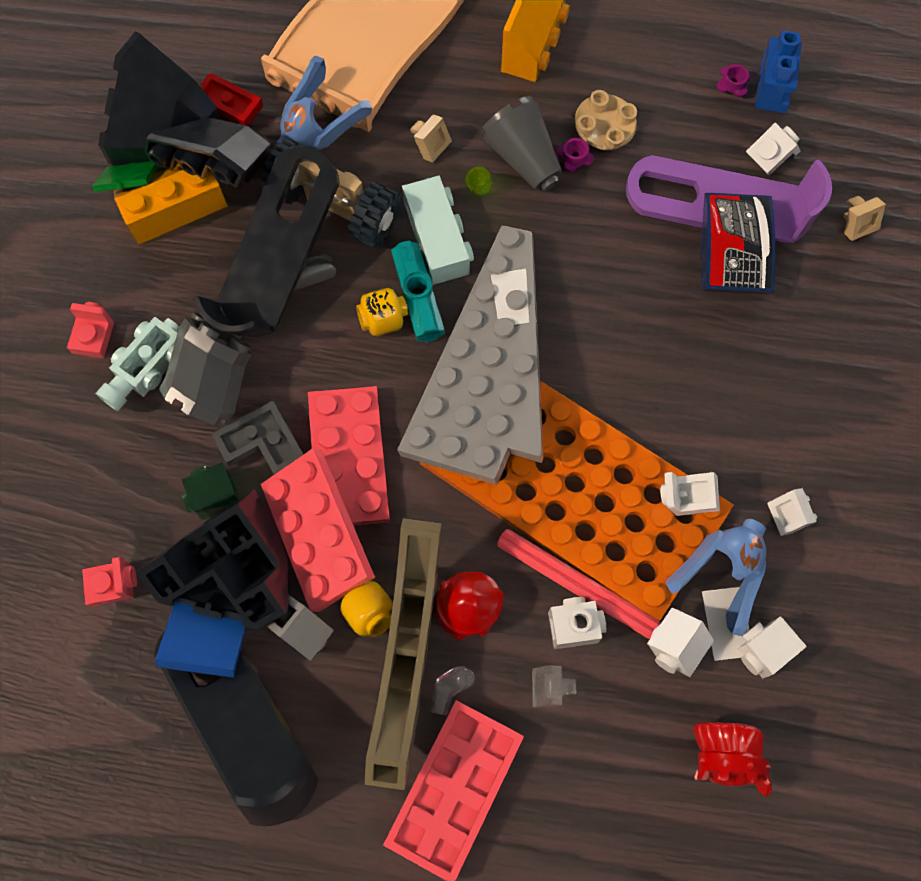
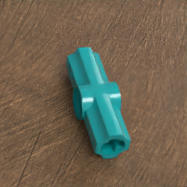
(421, 307)

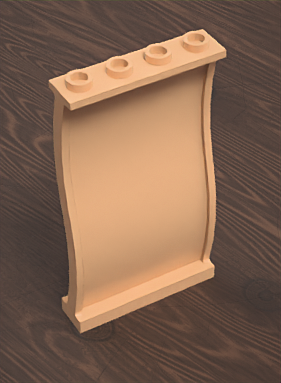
(363, 48)

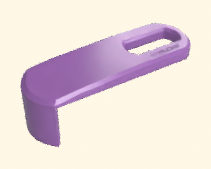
(793, 205)

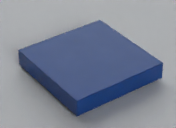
(200, 643)

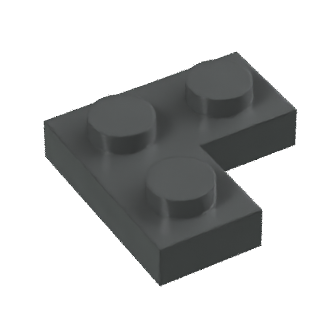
(259, 430)

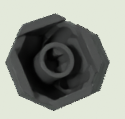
(206, 371)

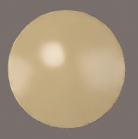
(606, 121)

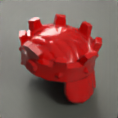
(732, 755)

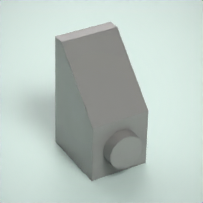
(301, 629)

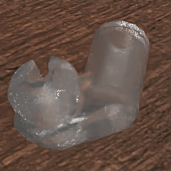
(448, 685)

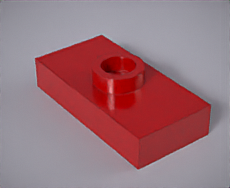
(232, 100)

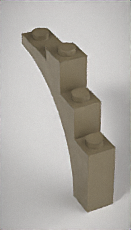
(405, 656)

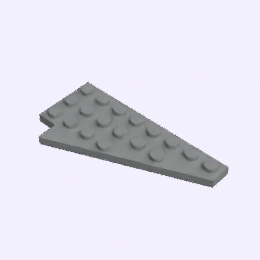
(488, 379)

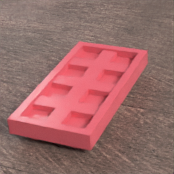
(349, 434)
(316, 530)
(453, 791)

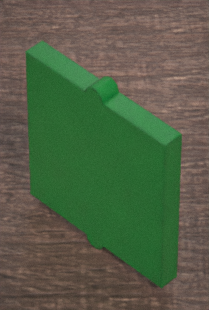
(125, 176)

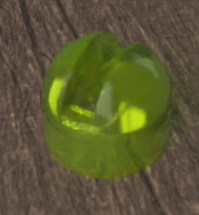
(479, 180)

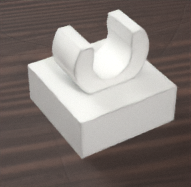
(792, 512)

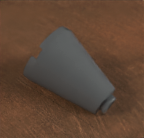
(524, 143)

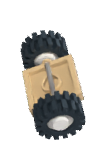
(369, 210)

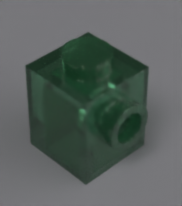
(209, 490)

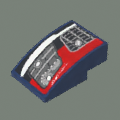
(738, 243)

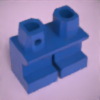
(779, 72)

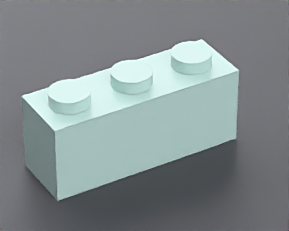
(437, 229)

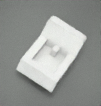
(774, 148)
(690, 493)

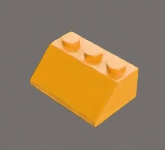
(529, 34)
(168, 202)

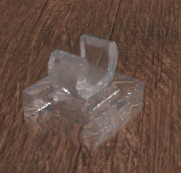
(550, 686)

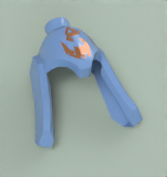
(298, 118)
(748, 556)

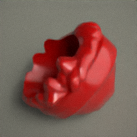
(468, 604)

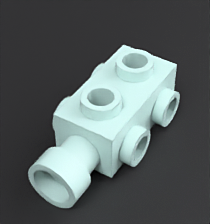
(141, 363)

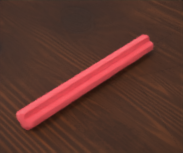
(578, 583)

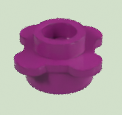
(734, 80)
(575, 146)

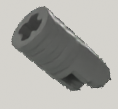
(317, 269)

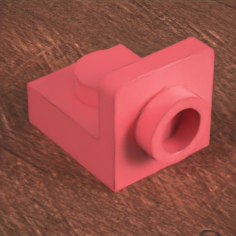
(90, 330)
(109, 582)

